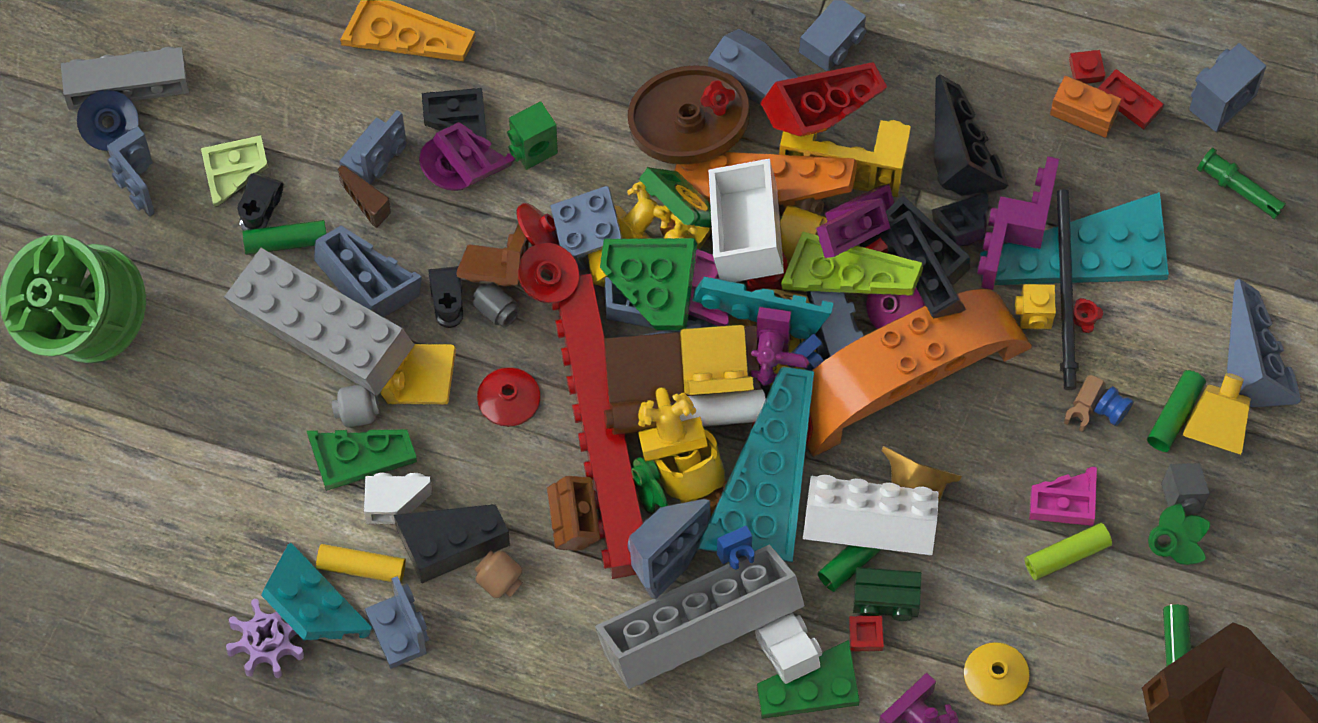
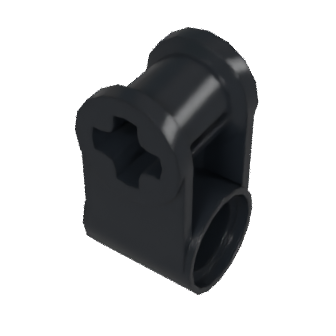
(259, 201)
(446, 293)

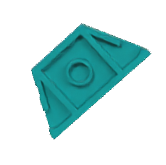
(310, 601)

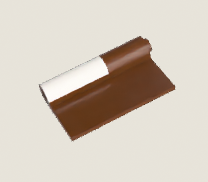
(654, 361)

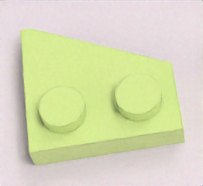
(231, 165)

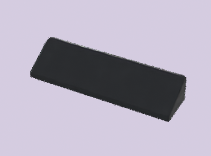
(933, 283)

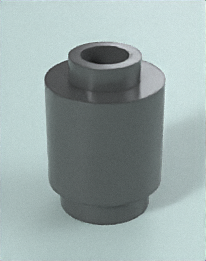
(495, 304)

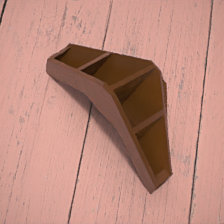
(1228, 681)

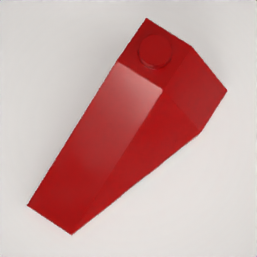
(821, 99)

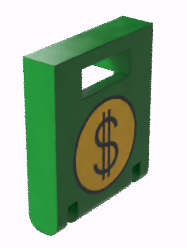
(678, 196)

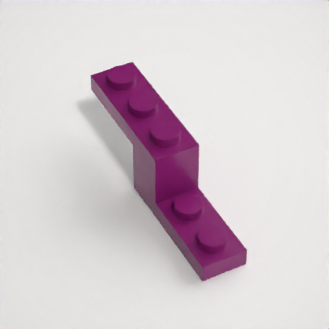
(855, 221)
(1017, 223)

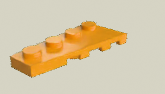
(404, 30)

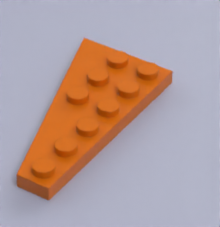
(795, 175)

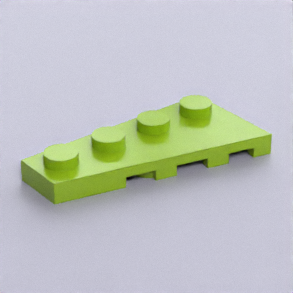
(849, 272)

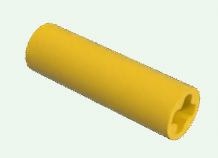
(360, 563)

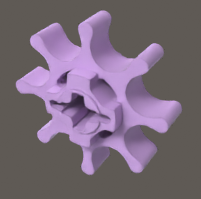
(270, 649)

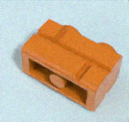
(1085, 106)

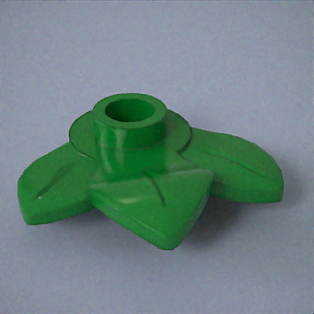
(645, 479)
(1184, 535)

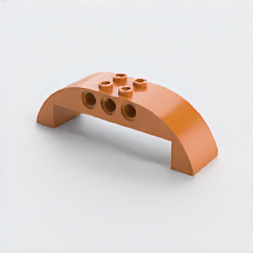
(907, 359)

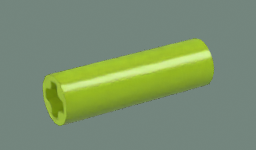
(1068, 551)

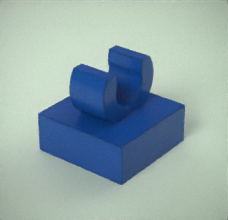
(807, 349)
(735, 545)

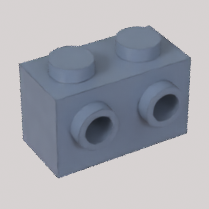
(833, 34)

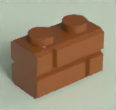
(573, 513)

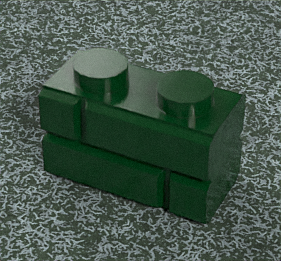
(887, 593)

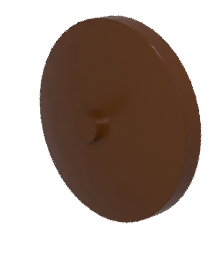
(674, 125)

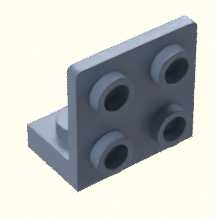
(376, 148)
(128, 160)
(586, 222)
(399, 626)

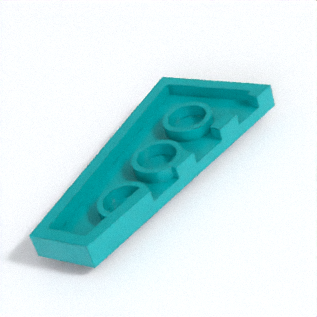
(743, 304)

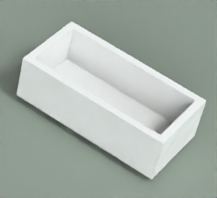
(745, 221)
(871, 514)

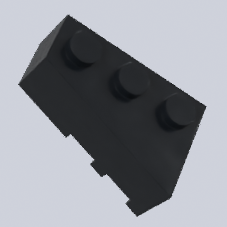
(951, 256)
(450, 537)

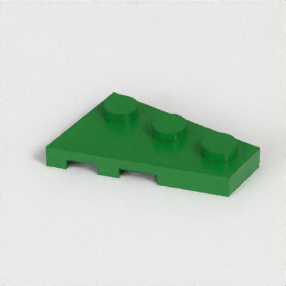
(353, 456)
(822, 689)

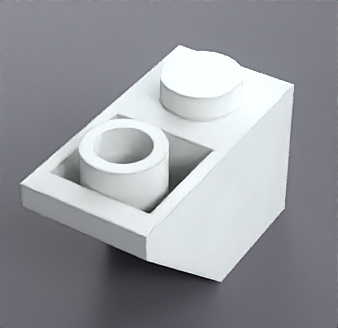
(394, 495)

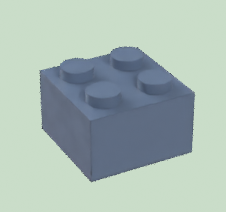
(1226, 86)

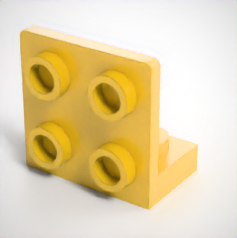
(715, 360)
(422, 376)

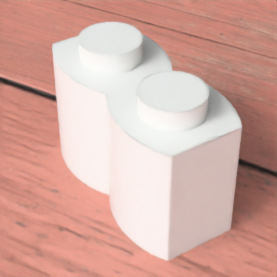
(789, 647)

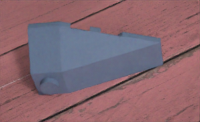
(750, 63)
(1256, 352)

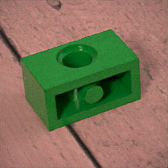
(532, 135)

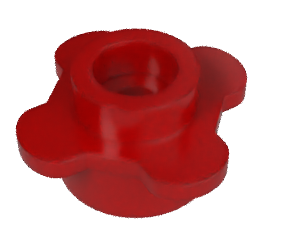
(709, 97)
(1093, 314)

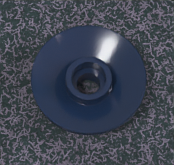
(101, 105)

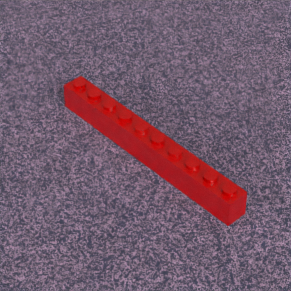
(607, 453)

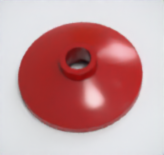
(535, 225)
(557, 264)
(510, 409)

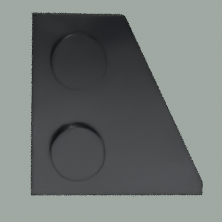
(454, 106)
(964, 220)

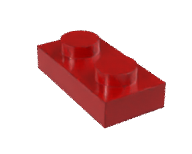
(1135, 101)

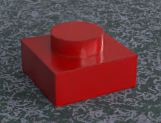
(1087, 66)
(866, 633)

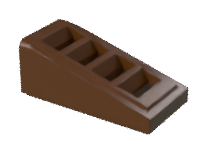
(367, 198)

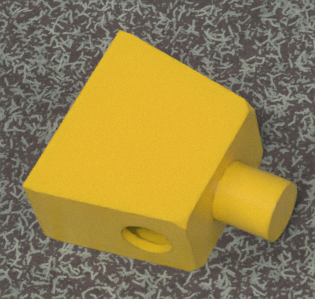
(1221, 416)

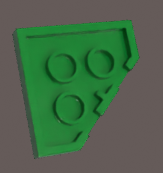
(653, 276)

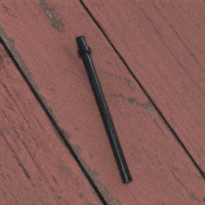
(1069, 365)

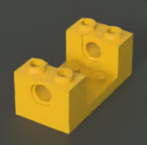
(873, 168)

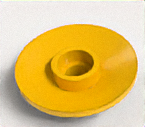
(992, 687)

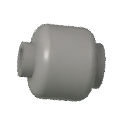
(355, 406)

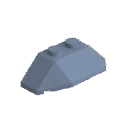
(667, 543)

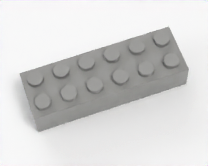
(319, 321)
(699, 616)

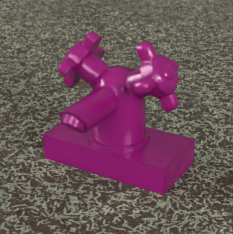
(774, 344)
(914, 710)

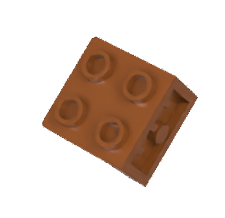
(492, 263)

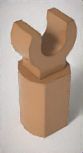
(1086, 401)

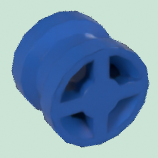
(1114, 406)

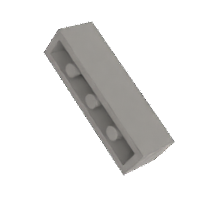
(135, 75)

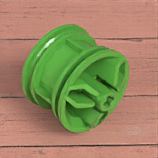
(49, 286)

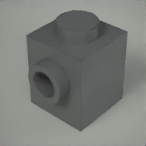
(1186, 486)

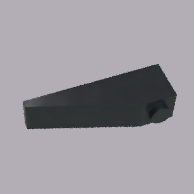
(960, 146)

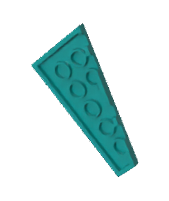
(1105, 247)
(769, 471)

